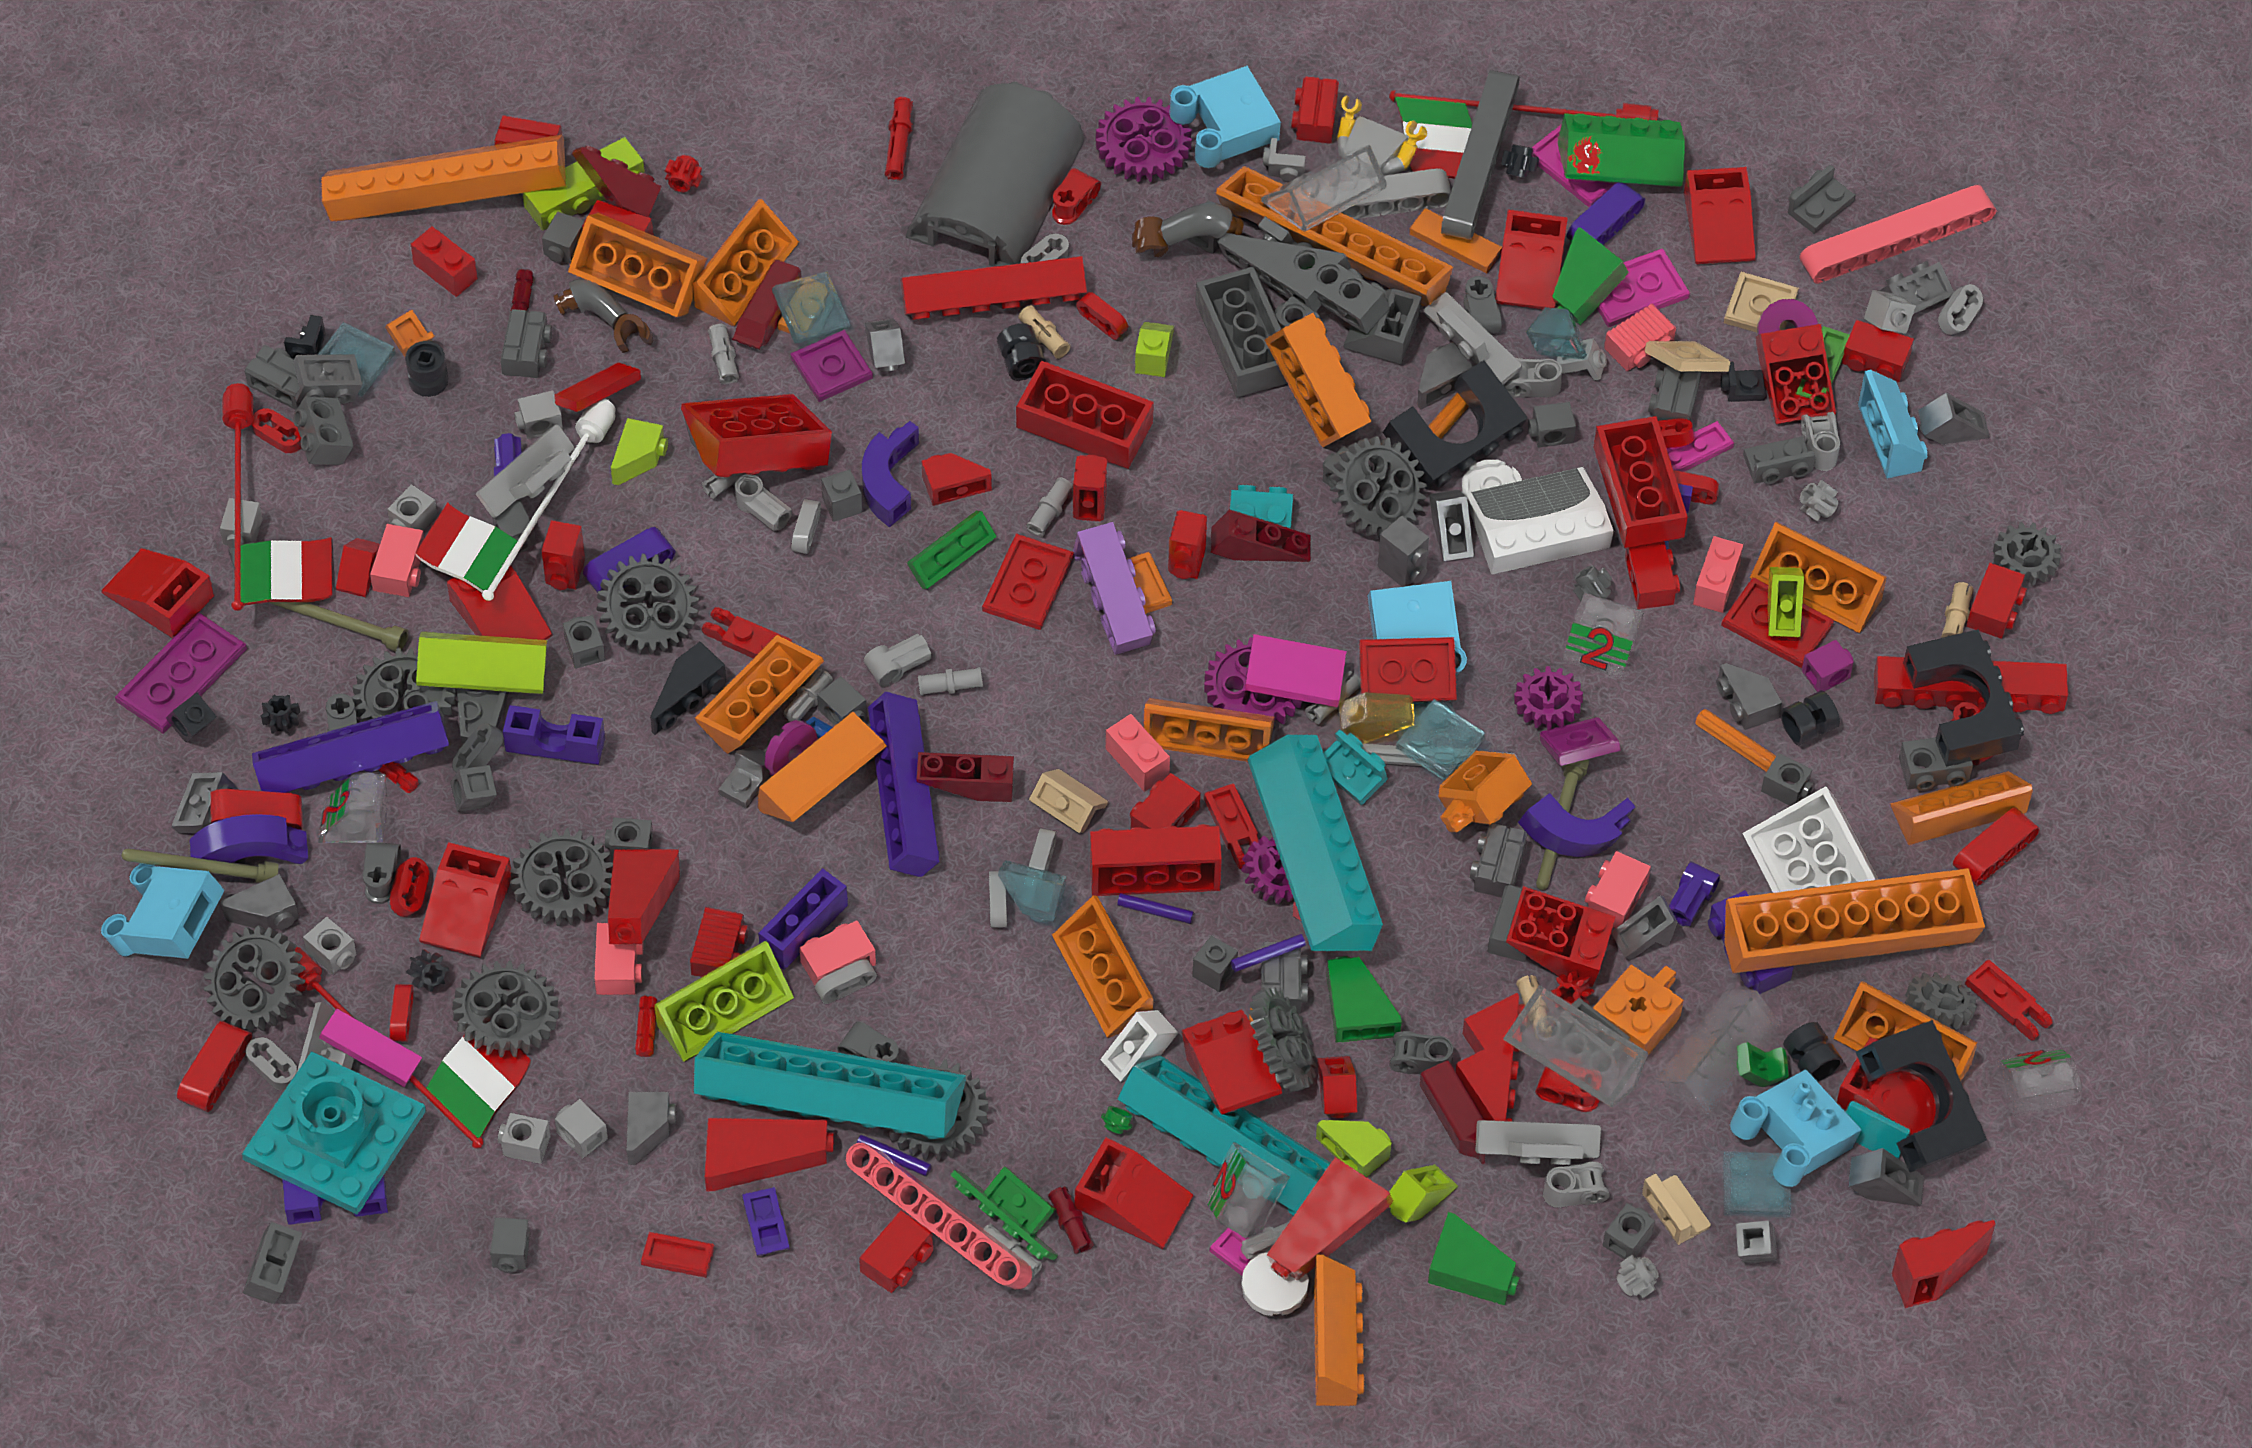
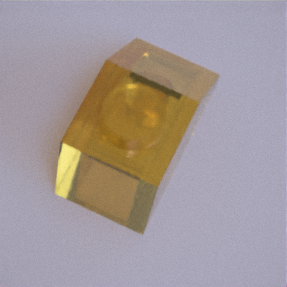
(1376, 715)

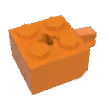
(1482, 789)
(1642, 1006)

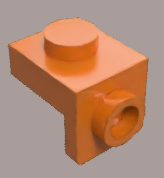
(407, 331)

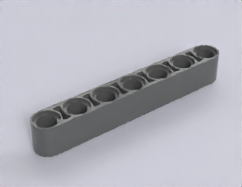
(1480, 154)

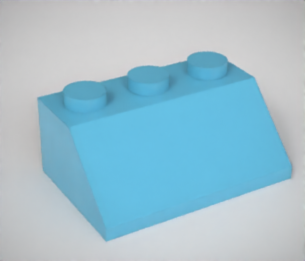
(1890, 425)

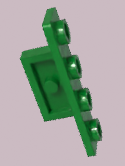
(1014, 1204)

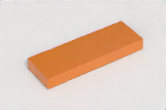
(1475, 252)

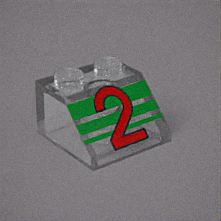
(1603, 636)
(355, 811)
(2040, 1080)
(1245, 1191)

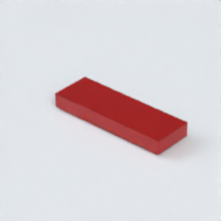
(597, 387)

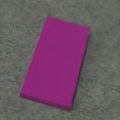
(180, 670)

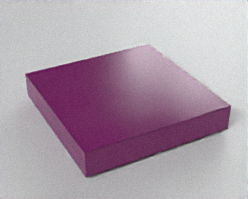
(831, 365)
(1579, 741)

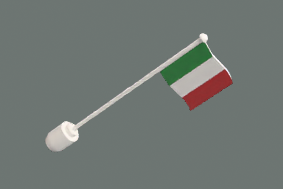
(484, 552)

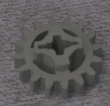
(2030, 550)
(1941, 999)

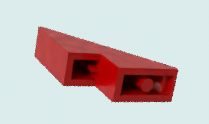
(1491, 1068)

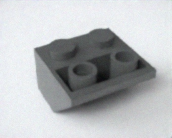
(1394, 330)

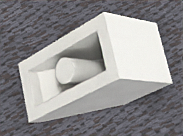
(1141, 1039)

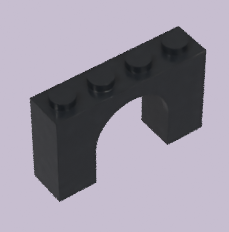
(1496, 417)
(1967, 660)
(1924, 1054)

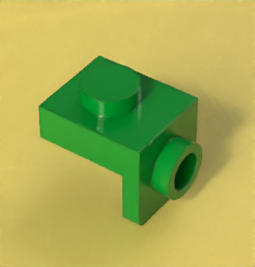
(1760, 1066)

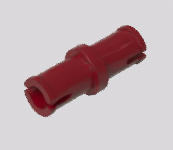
(1070, 1220)

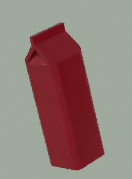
(762, 311)
(1453, 1107)

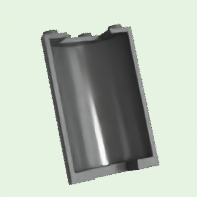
(1000, 172)

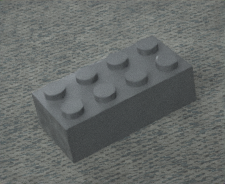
(1238, 324)

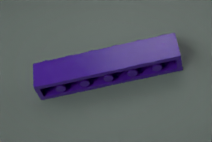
(351, 749)
(903, 800)

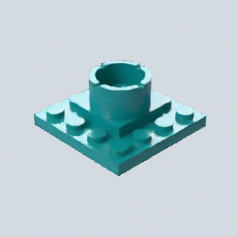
(334, 1132)

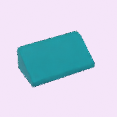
(1876, 1129)

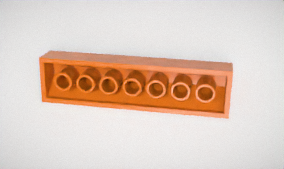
(444, 178)
(1367, 249)
(1851, 920)

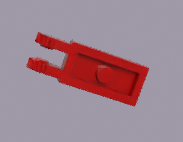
(741, 635)
(1233, 820)
(2008, 998)

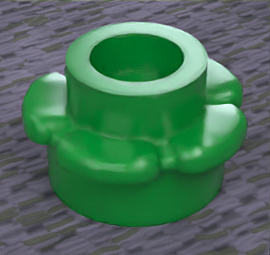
(1117, 1119)

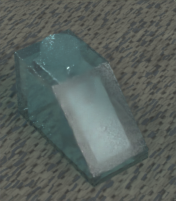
(1556, 334)
(1033, 890)

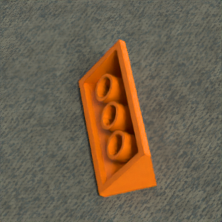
(741, 264)
(1831, 580)
(757, 692)
(1207, 729)
(819, 769)
(1961, 806)
(1102, 967)
(1880, 1016)

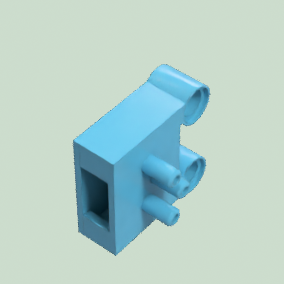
(1233, 112)
(1416, 613)
(169, 914)
(1801, 1122)

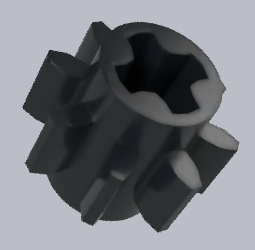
(1520, 160)
(280, 713)
(427, 970)

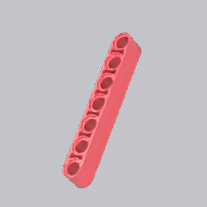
(1897, 233)
(951, 1222)

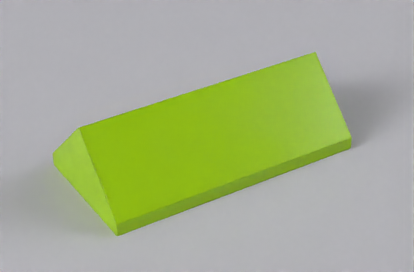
(481, 662)
(722, 1001)

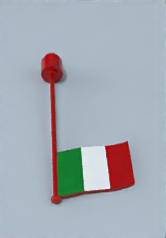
(1450, 126)
(271, 568)
(467, 1082)

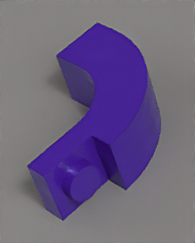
(881, 491)
(250, 836)
(1571, 836)

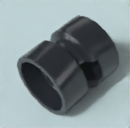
(1020, 351)
(426, 368)
(1811, 717)
(1810, 1048)

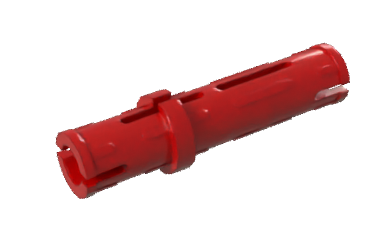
(900, 128)

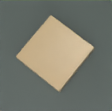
(1752, 297)
(1687, 356)

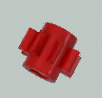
(683, 173)
(1580, 985)

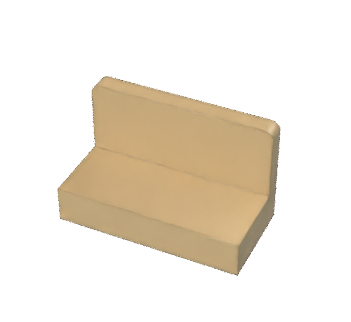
(1067, 799)
(1675, 1207)

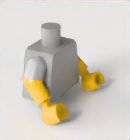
(1389, 146)

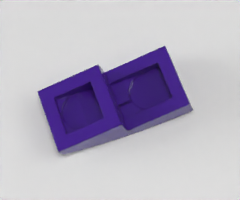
(765, 1221)

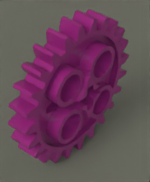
(1135, 139)
(1228, 673)

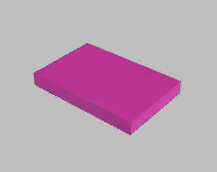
(1550, 162)
(1649, 281)
(1295, 670)

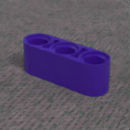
(1609, 213)
(647, 542)

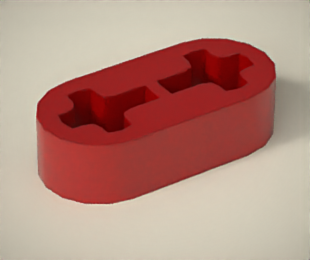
(1102, 315)
(1677, 432)
(274, 435)
(1704, 488)
(404, 884)
(401, 1012)

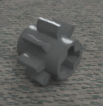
(1593, 582)

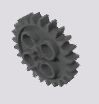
(1356, 473)
(651, 630)
(374, 691)
(532, 882)
(271, 952)
(505, 1009)
(1282, 1039)
(970, 1113)

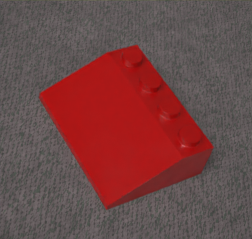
(757, 434)

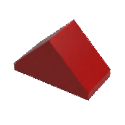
(356, 567)

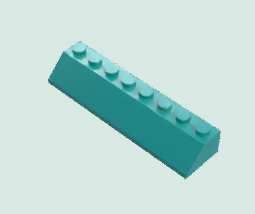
(1315, 845)
(828, 1084)
(1182, 1107)

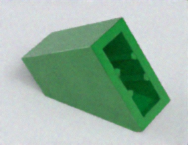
(1587, 276)
(1358, 1003)
(1471, 1264)

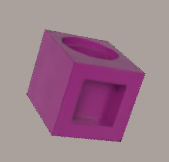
(1828, 666)

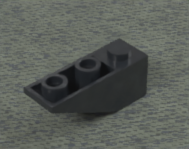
(690, 680)

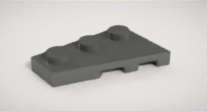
(478, 708)

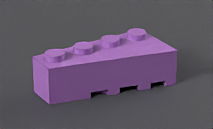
(1113, 587)

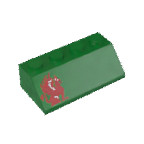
(1622, 149)

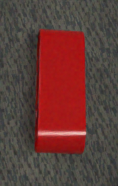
(235, 802)
(1996, 844)
(213, 1065)

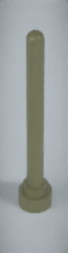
(392, 637)
(1573, 773)
(259, 873)

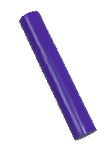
(1155, 908)
(1268, 953)
(900, 1157)

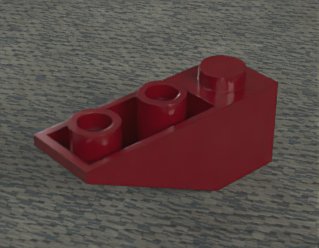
(617, 183)
(1254, 539)
(968, 775)

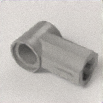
(761, 502)
(890, 663)

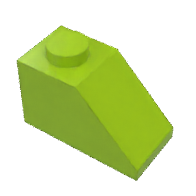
(1153, 349)
(637, 450)
(1785, 601)
(1355, 1143)
(1419, 1192)

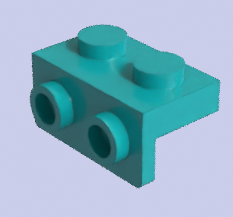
(1269, 506)
(1354, 768)

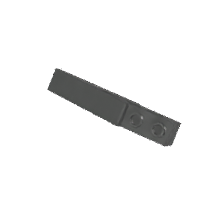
(1284, 270)

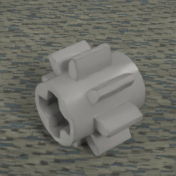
(1818, 500)
(1637, 1276)

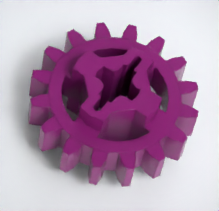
(1564, 697)
(1266, 870)

